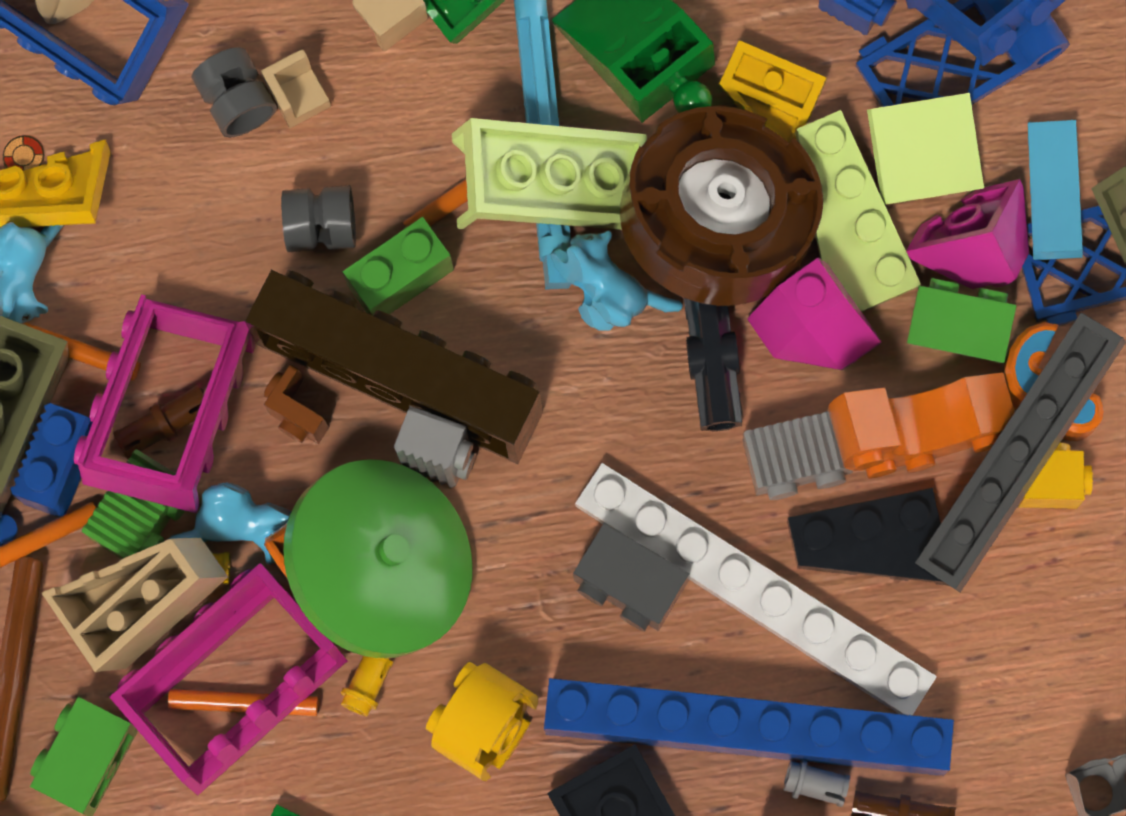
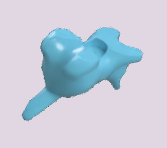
(20, 259)
(609, 292)
(232, 516)

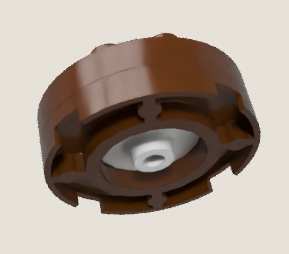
(720, 206)

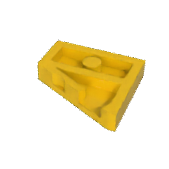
(772, 88)

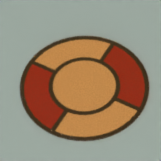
(23, 152)

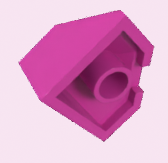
(977, 242)
(814, 320)

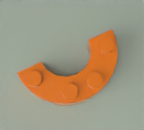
(915, 429)

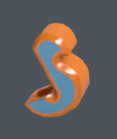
(1022, 371)

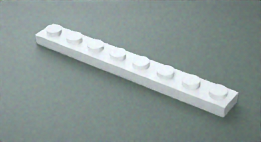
(757, 592)

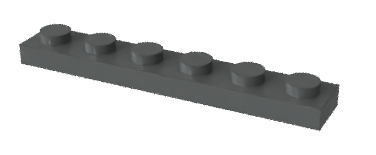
(1021, 452)

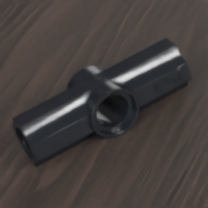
(713, 365)

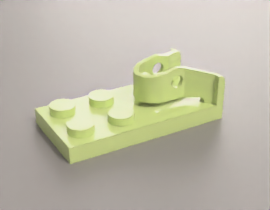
(544, 172)

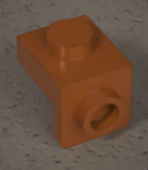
(295, 418)

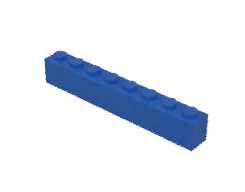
(748, 727)

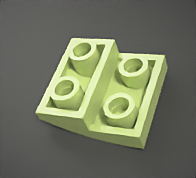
(925, 148)

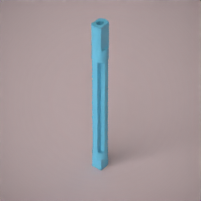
(540, 108)

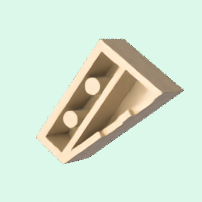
(136, 601)

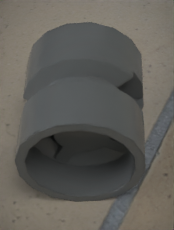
(232, 88)
(318, 218)

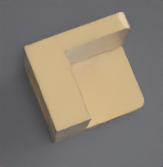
(391, 18)
(295, 88)

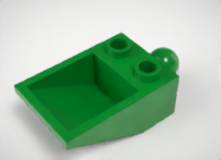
(636, 47)

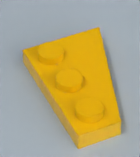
(57, 192)

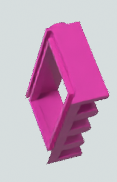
(143, 483)
(184, 652)

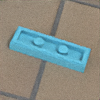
(1055, 190)

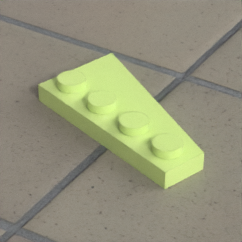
(855, 225)

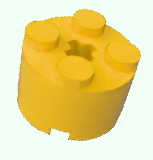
(481, 719)

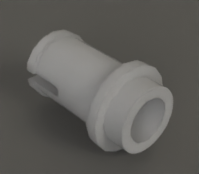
(816, 783)

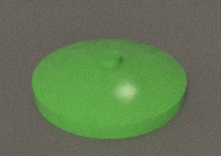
(378, 559)

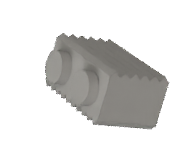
(435, 447)
(793, 456)

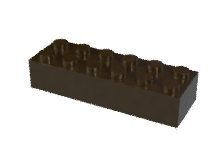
(393, 364)

